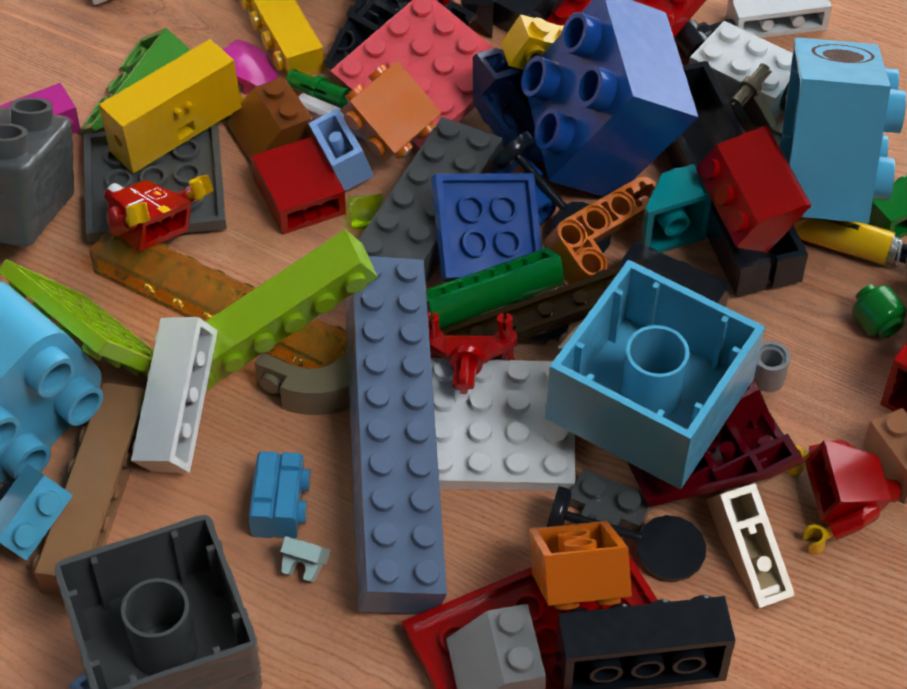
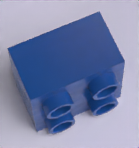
(608, 95)

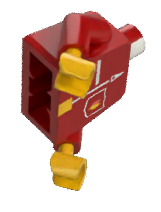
(151, 214)
(846, 489)

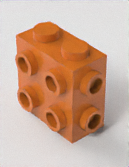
(390, 111)

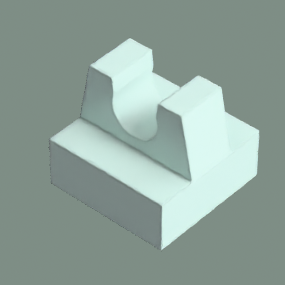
(309, 554)

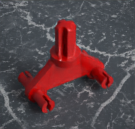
(469, 353)

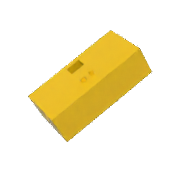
(171, 105)

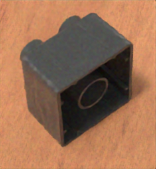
(33, 168)
(160, 612)

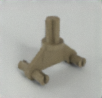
(750, 106)

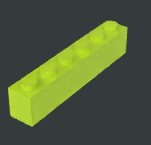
(288, 302)

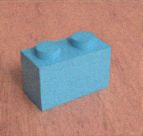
(30, 511)

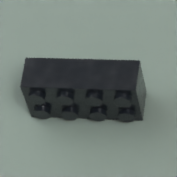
(645, 645)

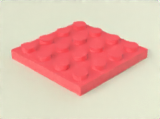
(431, 48)

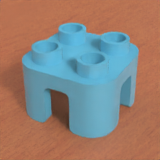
(42, 385)

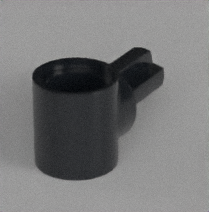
(695, 34)

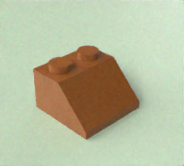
(269, 118)

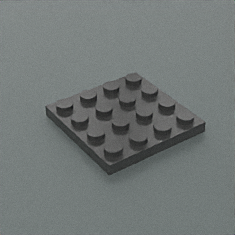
(171, 171)

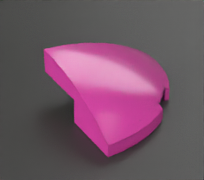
(251, 65)

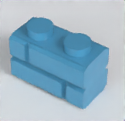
(277, 495)

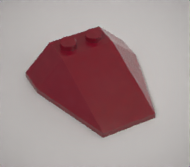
(744, 452)

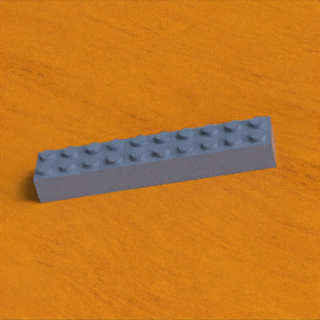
(394, 443)

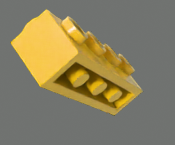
(528, 39)

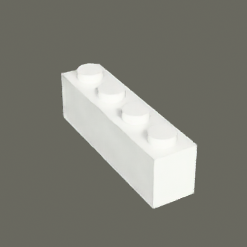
(174, 395)

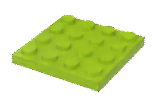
(81, 318)

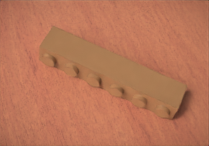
(95, 481)

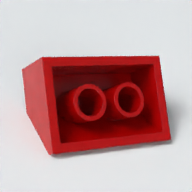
(753, 189)

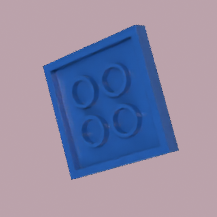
(484, 220)

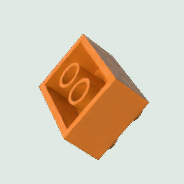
(580, 564)

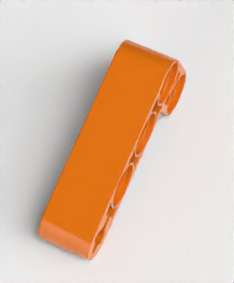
(585, 228)

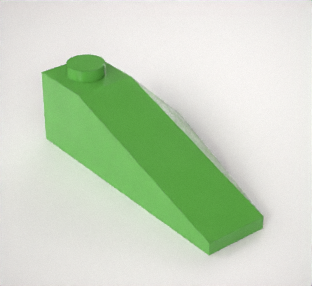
(145, 58)

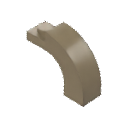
(304, 389)

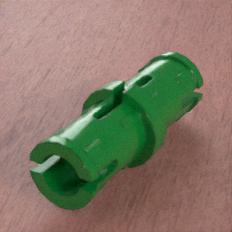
(317, 87)

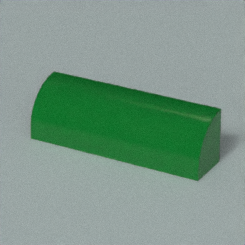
(495, 287)

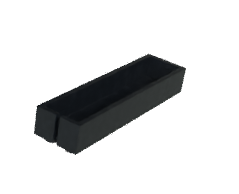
(716, 122)

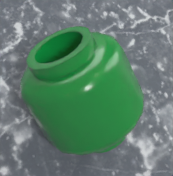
(879, 311)

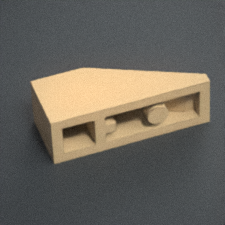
(751, 544)

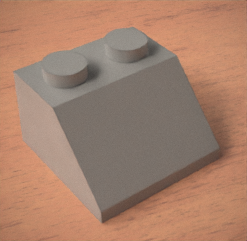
(497, 652)

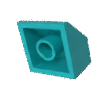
(676, 211)

